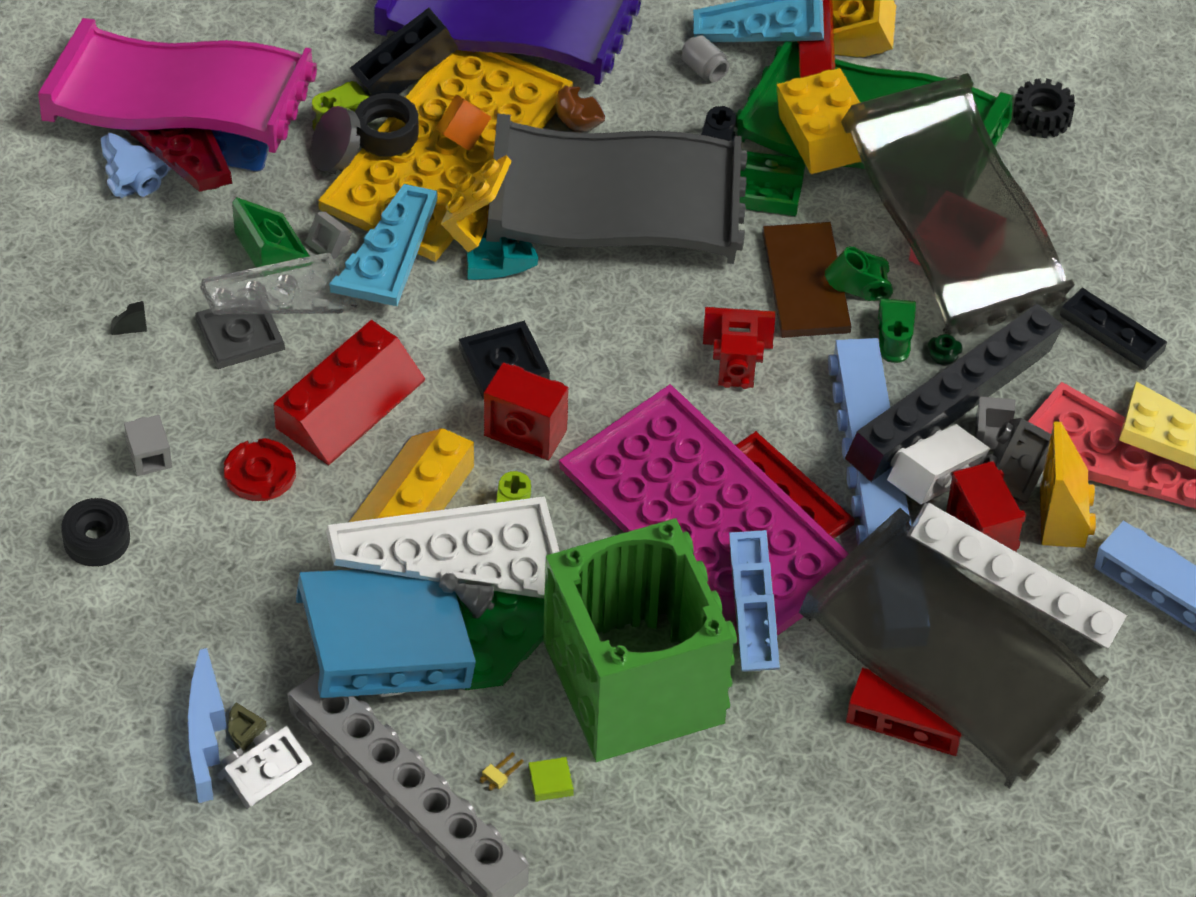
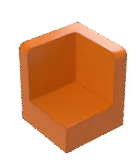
(463, 122)

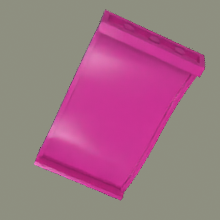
(177, 85)

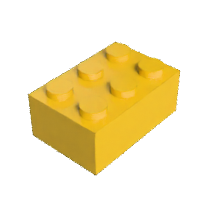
(813, 117)

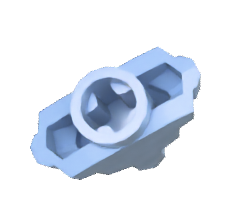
(131, 167)

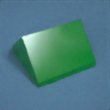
(265, 234)

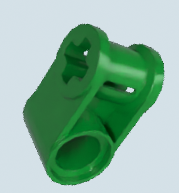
(860, 274)
(896, 328)

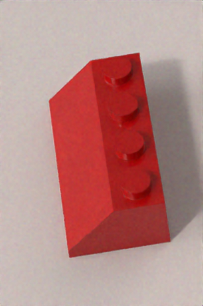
(347, 393)

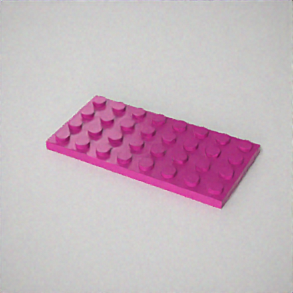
(676, 464)

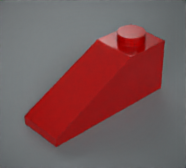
(890, 712)

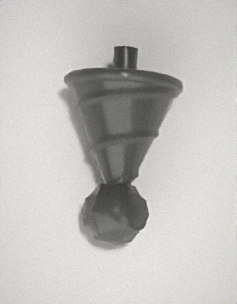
(475, 597)

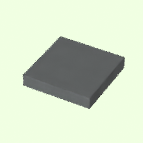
(239, 336)

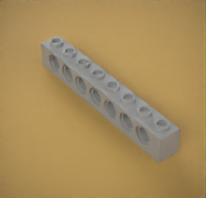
(411, 805)

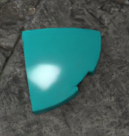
(505, 258)

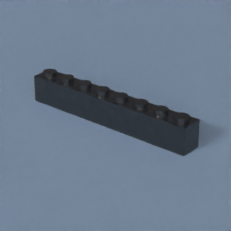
(954, 391)

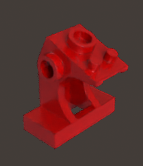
(738, 350)

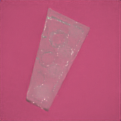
(279, 288)

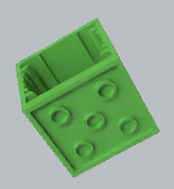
(628, 696)

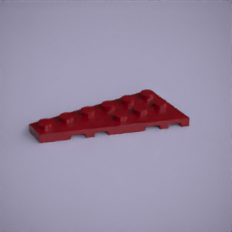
(190, 153)

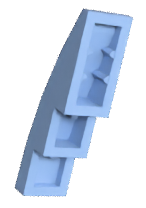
(754, 601)
(204, 718)

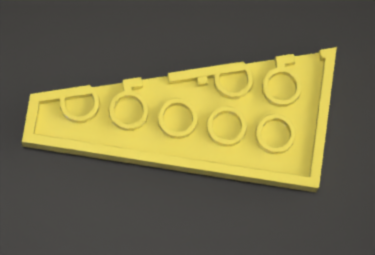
(1160, 426)

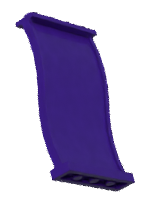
(565, 31)

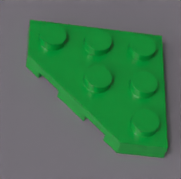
(503, 636)

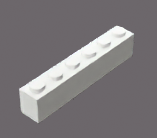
(1016, 575)

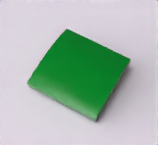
(773, 183)

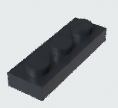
(1113, 328)

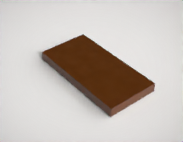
(801, 293)

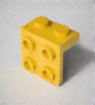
(469, 208)

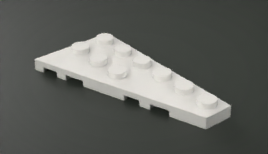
(479, 544)

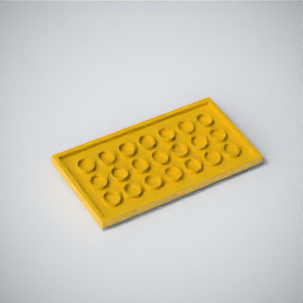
(487, 80)

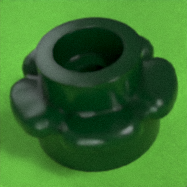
(941, 354)

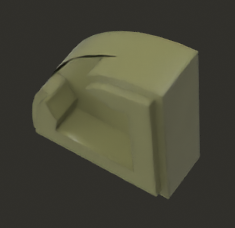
(244, 726)

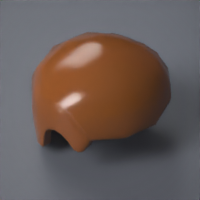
(577, 112)

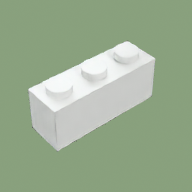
(928, 465)

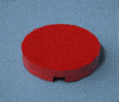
(260, 480)

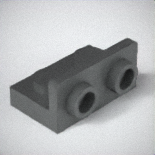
(1020, 456)

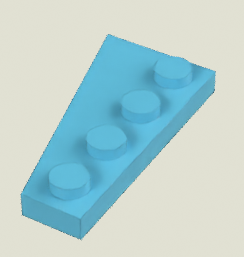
(761, 21)
(389, 250)

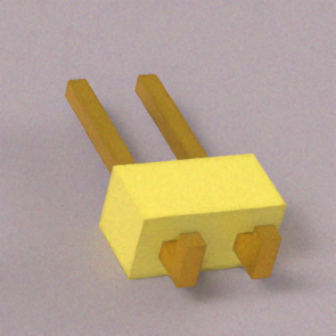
(495, 776)

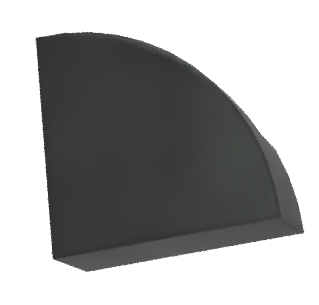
(130, 321)

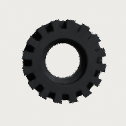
(1047, 95)

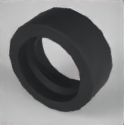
(387, 142)

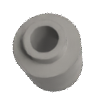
(705, 58)

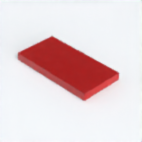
(796, 485)

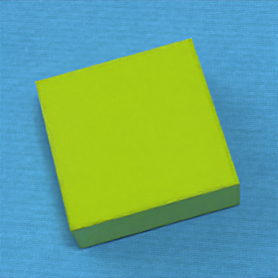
(550, 779)

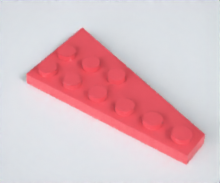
(1109, 461)

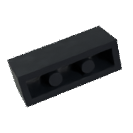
(405, 55)

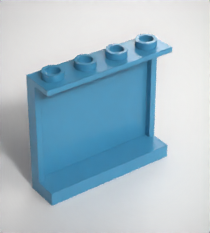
(384, 633)

